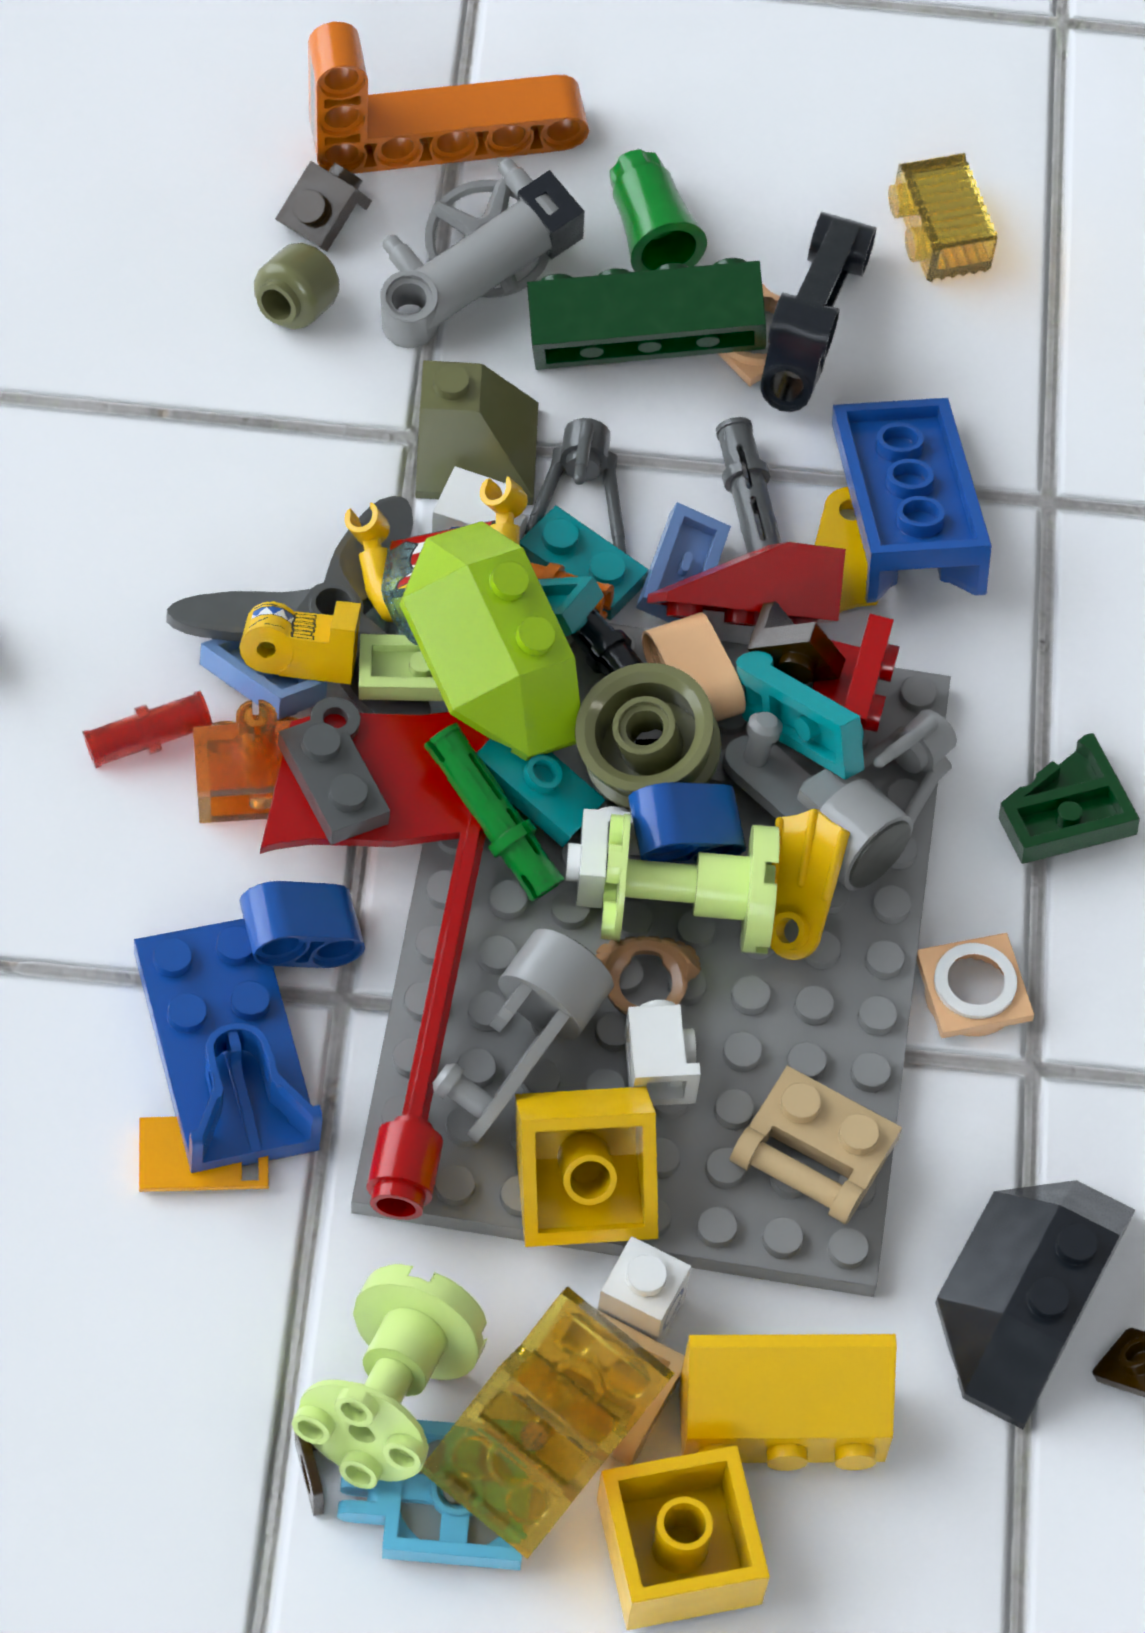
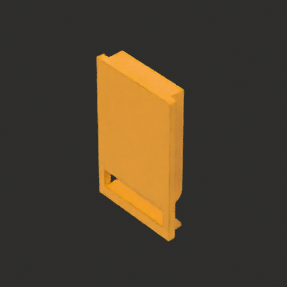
(166, 1166)

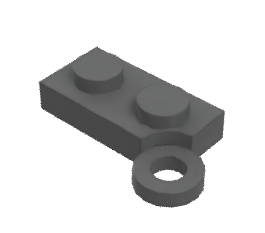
(334, 772)

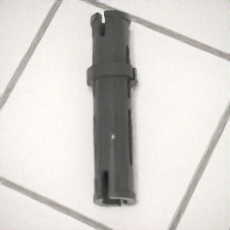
(737, 447)

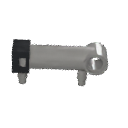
(539, 223)

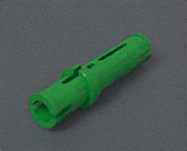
(501, 822)

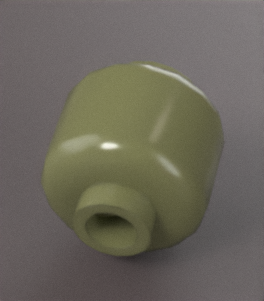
(296, 286)

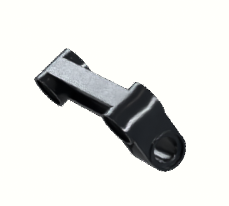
(807, 322)

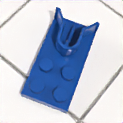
(912, 493)
(225, 1048)

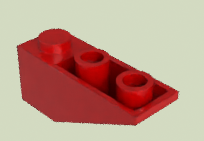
(795, 575)

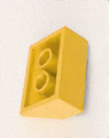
(790, 1398)

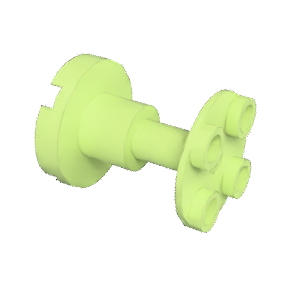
(717, 884)
(412, 1335)

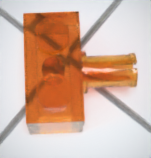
(238, 764)

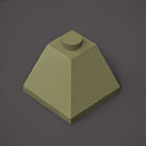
(475, 424)

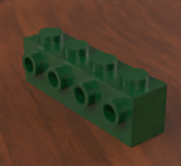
(647, 314)

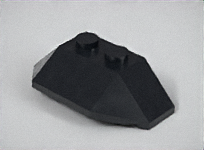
(1025, 1289)

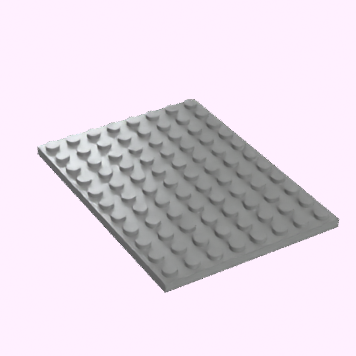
(752, 1014)

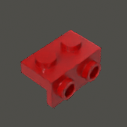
(862, 672)

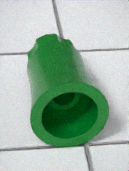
(654, 213)

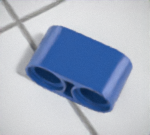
(686, 818)
(301, 924)

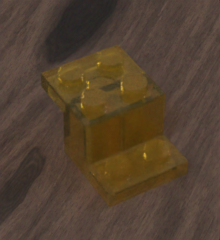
(546, 1422)

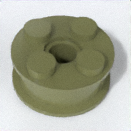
(636, 702)

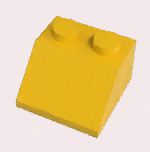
(587, 1166)

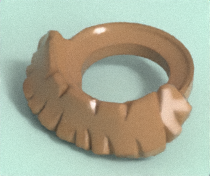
(676, 957)

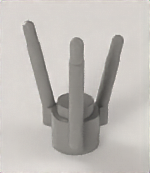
(918, 748)

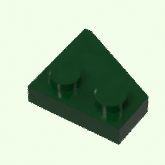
(1069, 806)

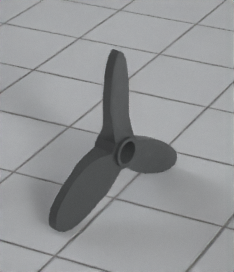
(225, 613)

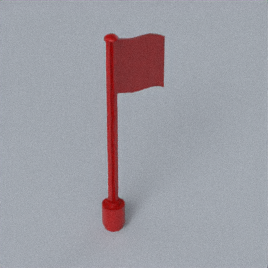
(421, 811)

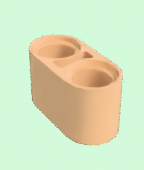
(697, 650)

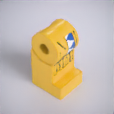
(301, 642)

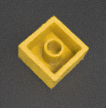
(682, 1537)

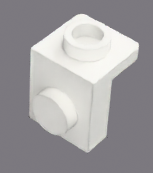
(588, 859)

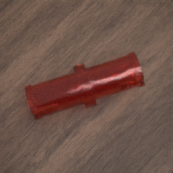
(147, 729)

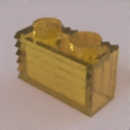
(943, 216)

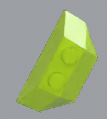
(493, 640)

